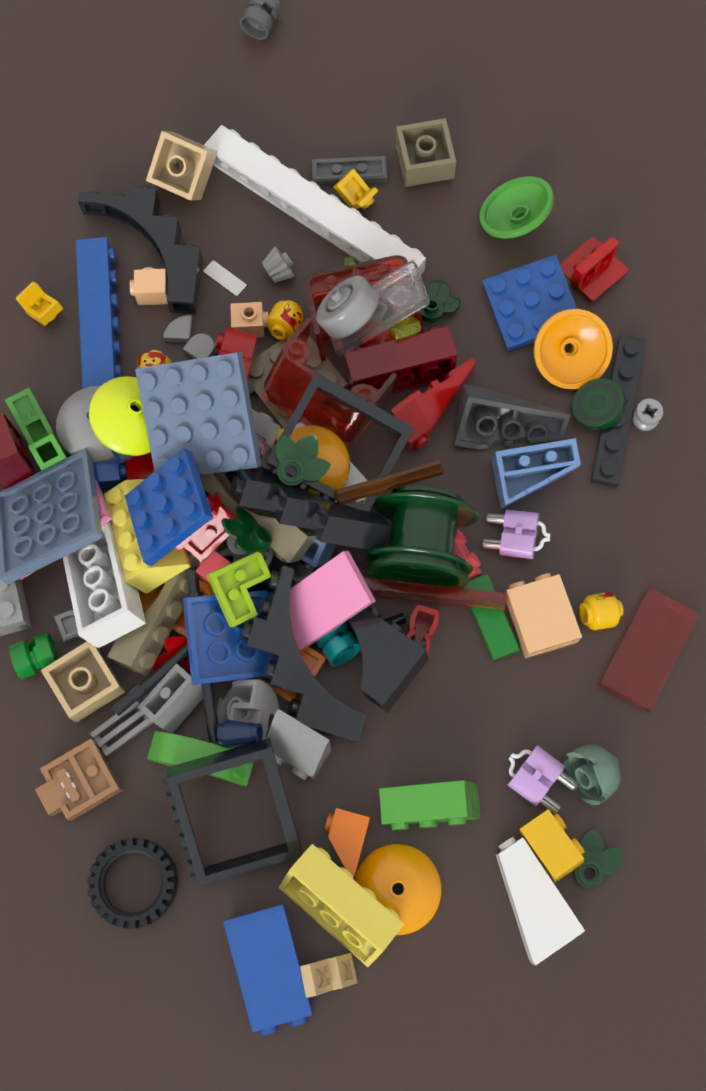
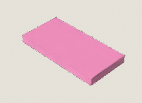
(327, 599)

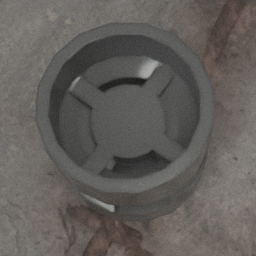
(259, 17)

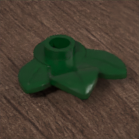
(440, 301)
(301, 456)
(248, 534)
(596, 857)

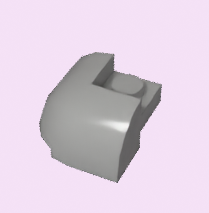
(248, 702)

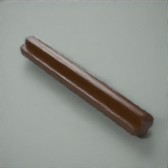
(389, 482)

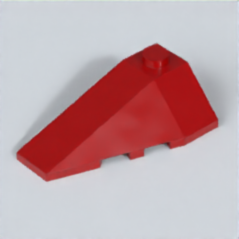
(428, 409)

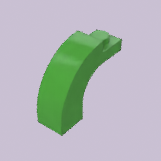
(36, 429)
(177, 749)

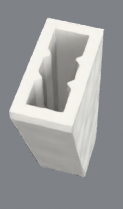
(538, 906)

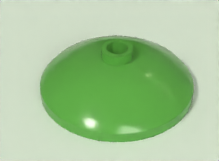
(517, 207)

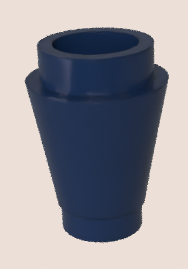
(238, 733)

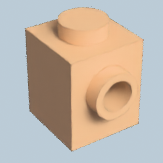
(150, 286)
(249, 318)

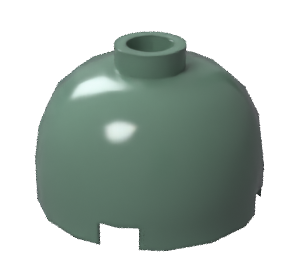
(594, 771)

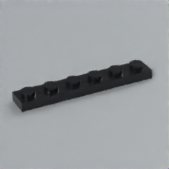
(614, 439)

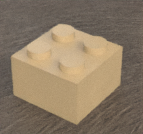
(181, 165)
(82, 681)

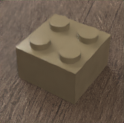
(425, 152)

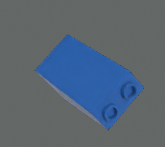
(268, 969)

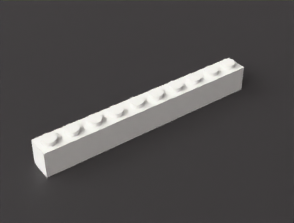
(306, 200)

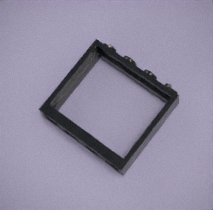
(359, 406)
(219, 762)

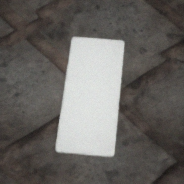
(225, 278)

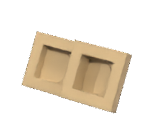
(328, 975)

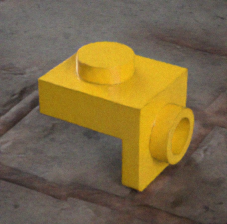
(355, 191)
(38, 304)

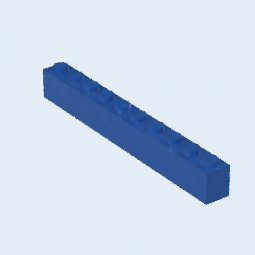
(99, 331)

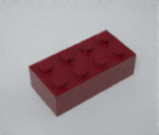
(414, 359)

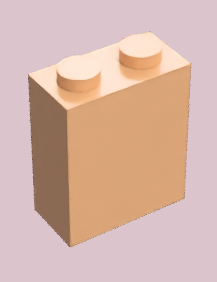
(542, 615)

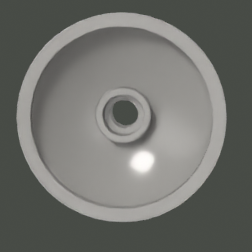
(75, 429)

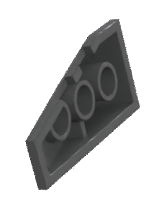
(496, 418)

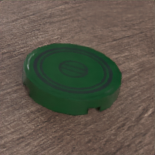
(599, 404)

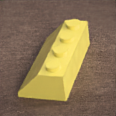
(134, 570)
(341, 905)

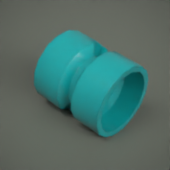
(339, 645)

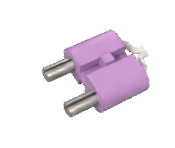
(518, 534)
(537, 776)

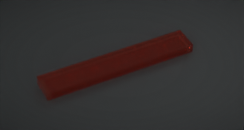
(437, 594)

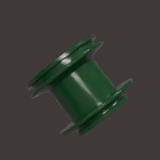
(422, 537)

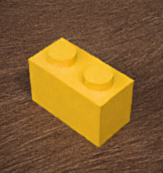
(552, 845)

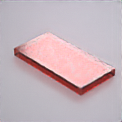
(649, 649)

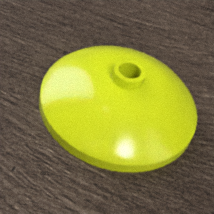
(114, 419)

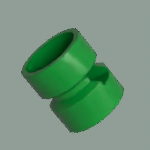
(34, 655)

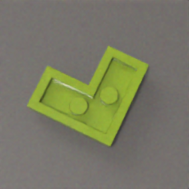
(231, 587)

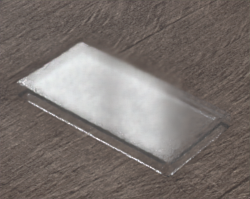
(399, 297)

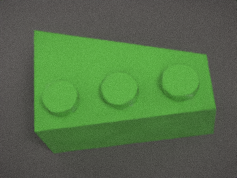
(429, 804)

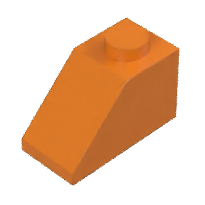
(347, 836)

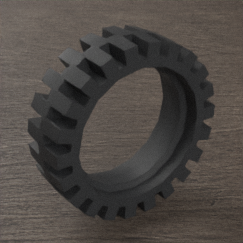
(98, 875)

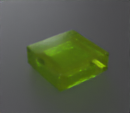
(405, 328)

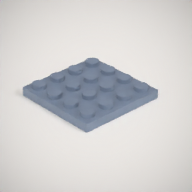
(202, 409)
(48, 516)

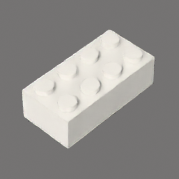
(100, 597)

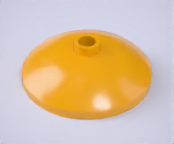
(589, 351)
(330, 449)
(414, 871)

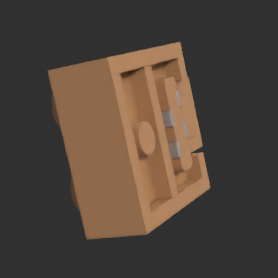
(77, 781)

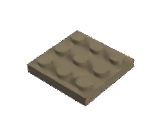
(264, 362)

